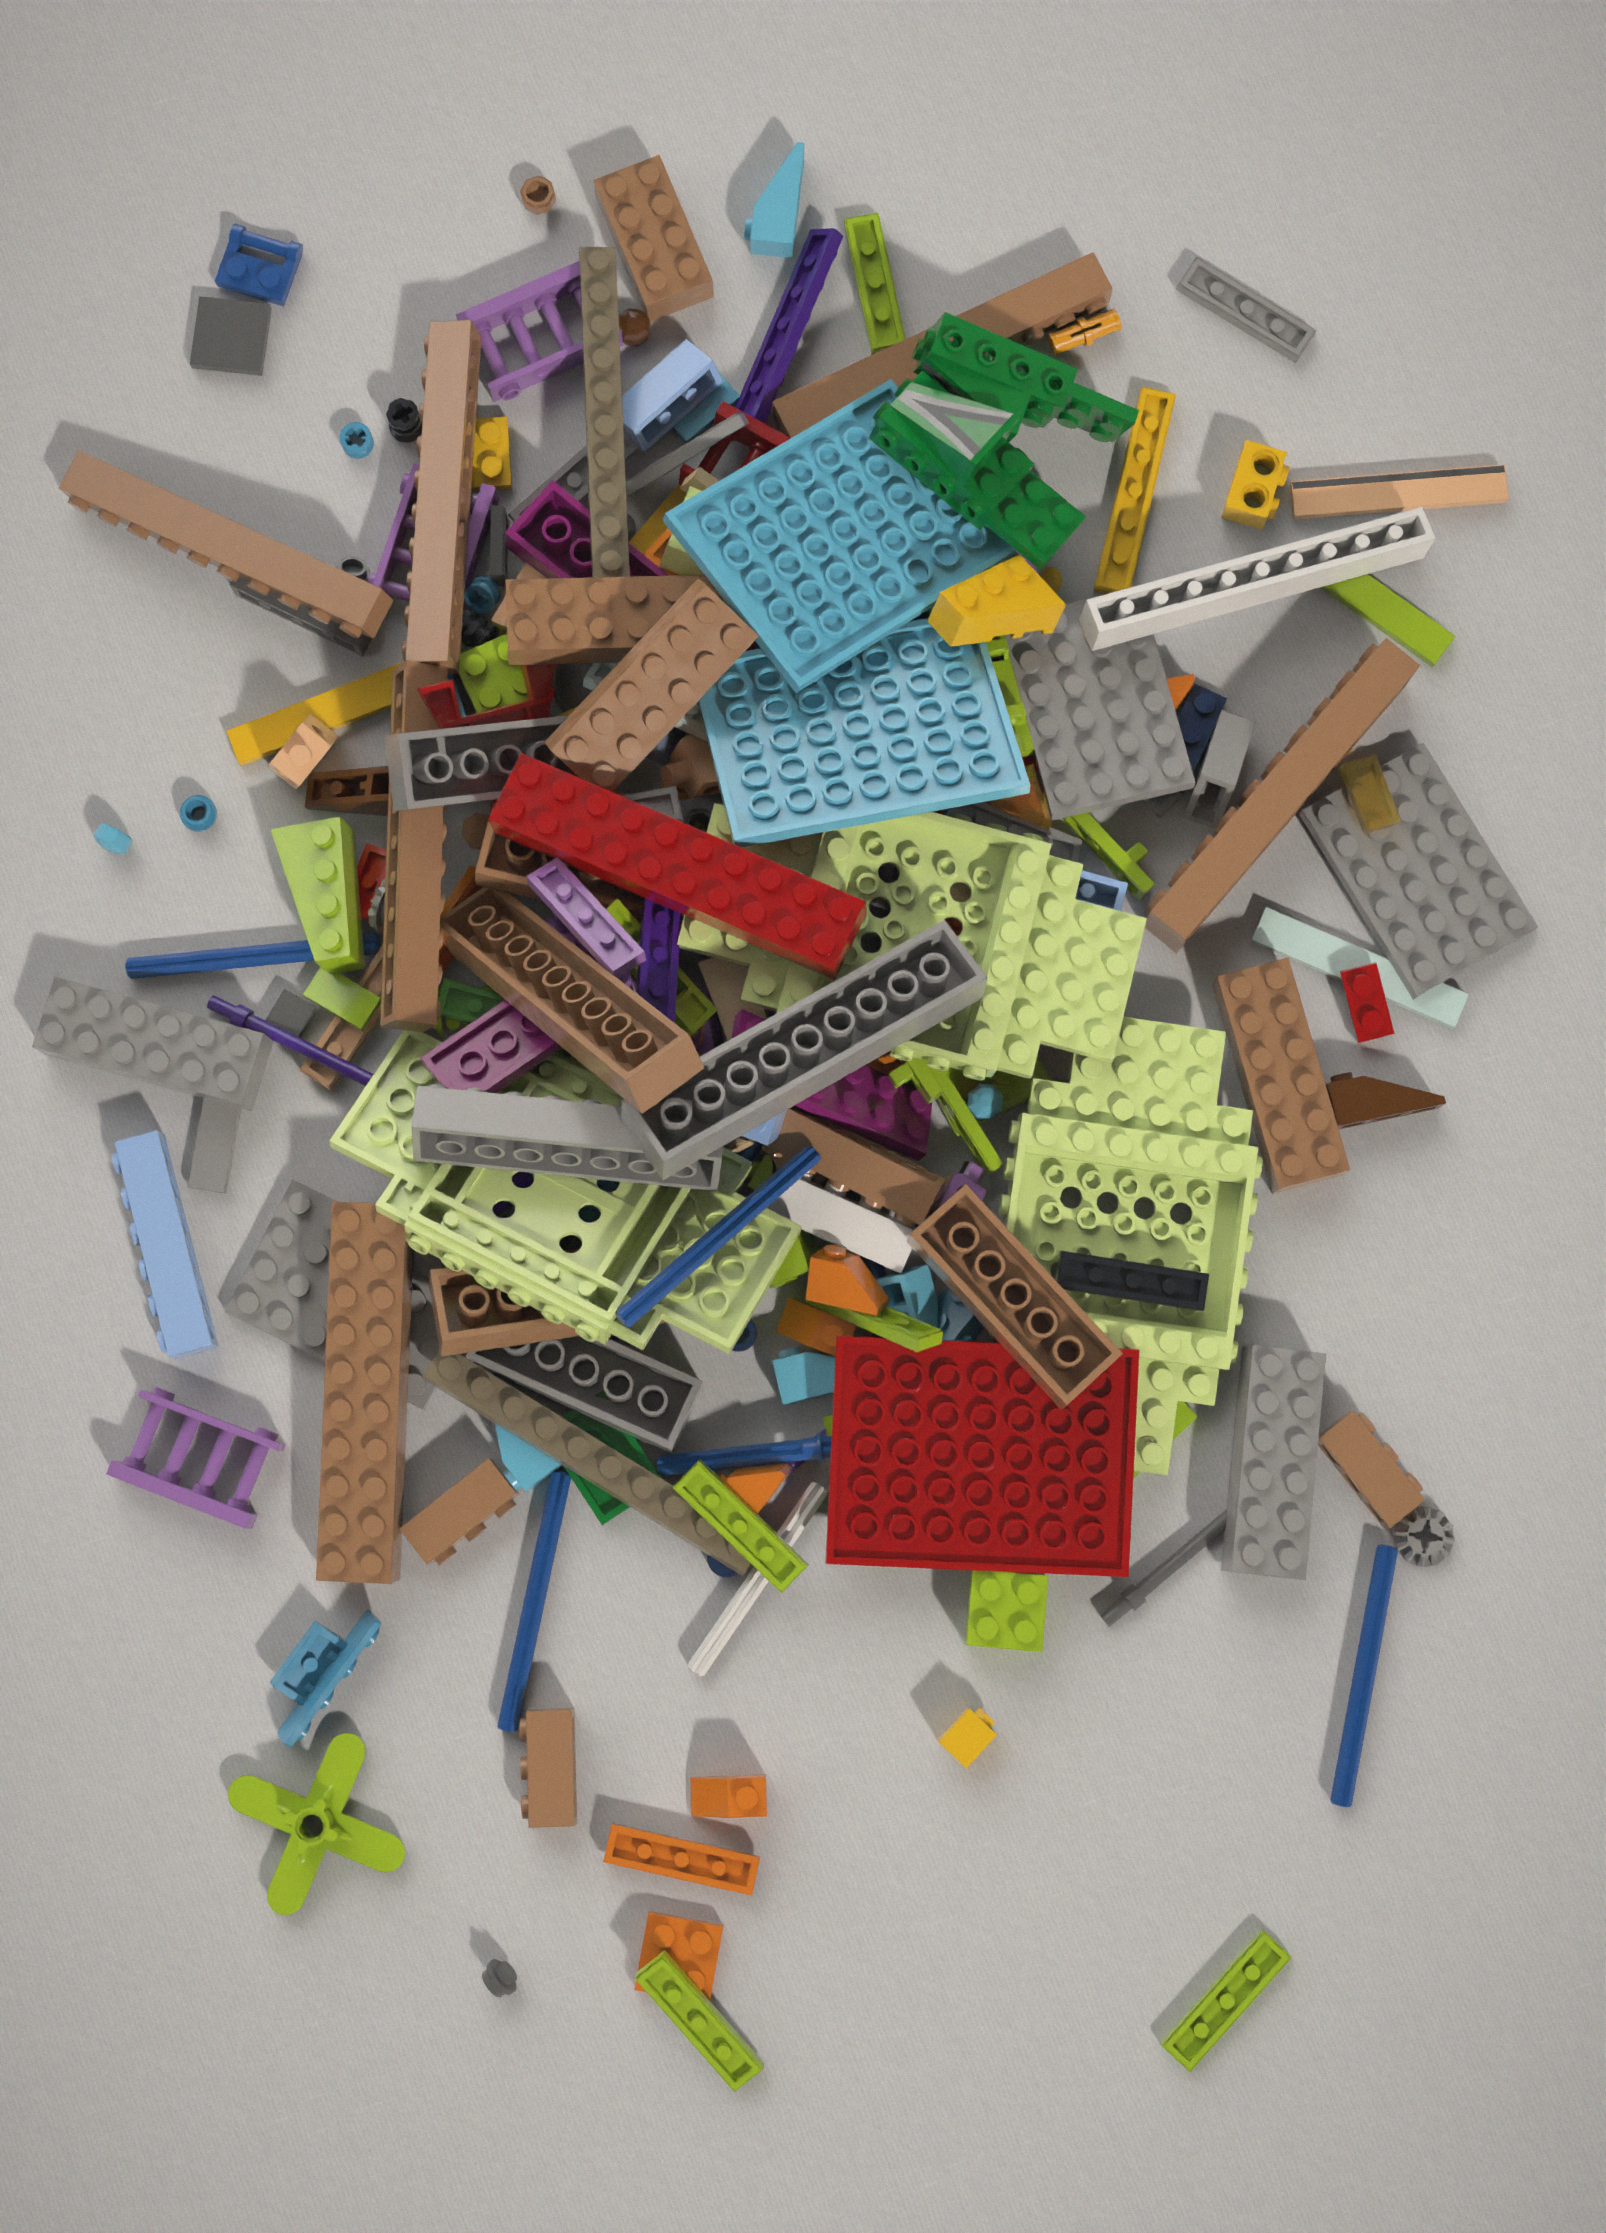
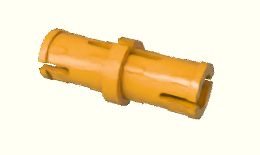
(1063, 340)

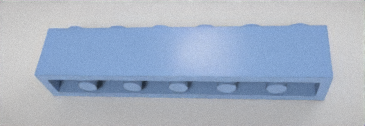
(165, 1245)

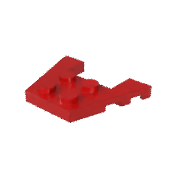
(444, 707)

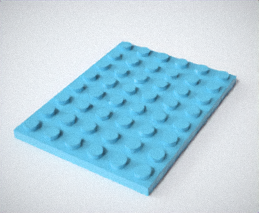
(829, 543)
(867, 743)

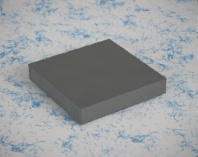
(230, 336)

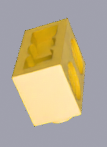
(1250, 483)

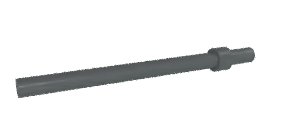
(1134, 1596)

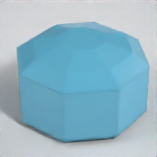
(112, 839)
(984, 1101)

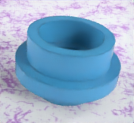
(191, 805)

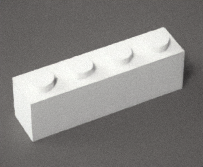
(846, 1222)

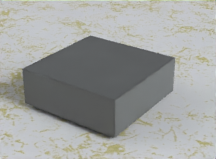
(291, 1013)

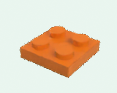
(689, 1943)

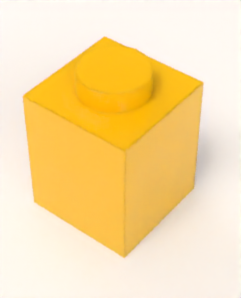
(968, 1735)

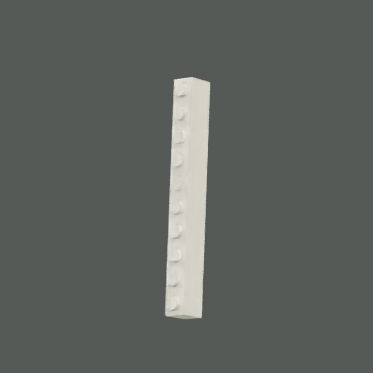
(1256, 578)

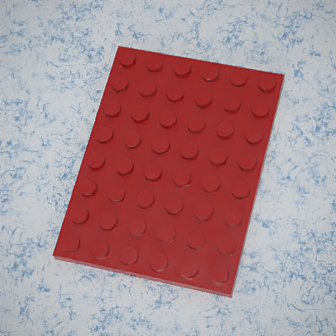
(974, 1466)

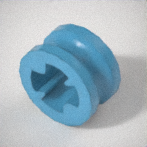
(357, 429)
(487, 588)

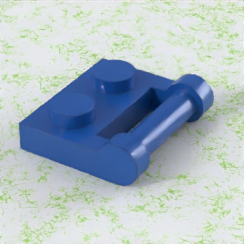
(256, 276)

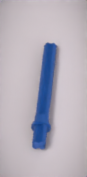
(745, 1456)

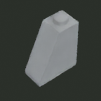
(1219, 769)

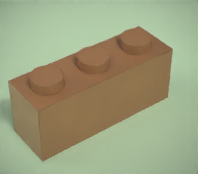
(1370, 1468)
(460, 1513)
(549, 1767)

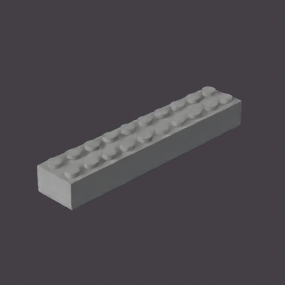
(808, 1048)

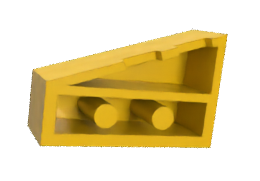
(996, 603)

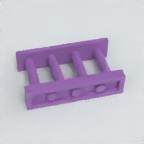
(510, 310)
(477, 533)
(586, 921)
(202, 1494)

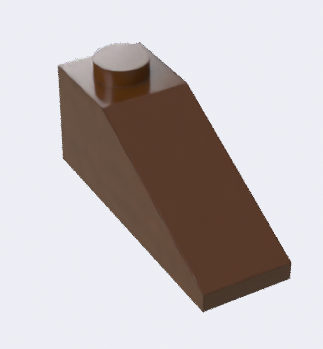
(349, 791)
(1373, 1100)

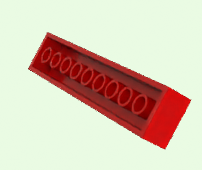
(678, 866)

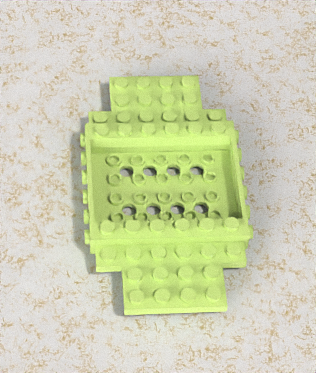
(1050, 961)
(1157, 1134)
(636, 1237)

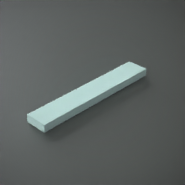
(1331, 955)

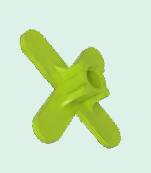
(340, 1832)

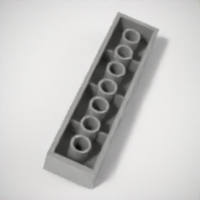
(539, 1137)

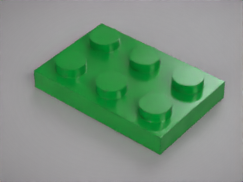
(602, 1503)

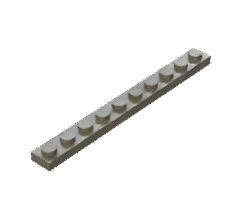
(603, 412)
(579, 1453)

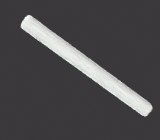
(754, 1584)

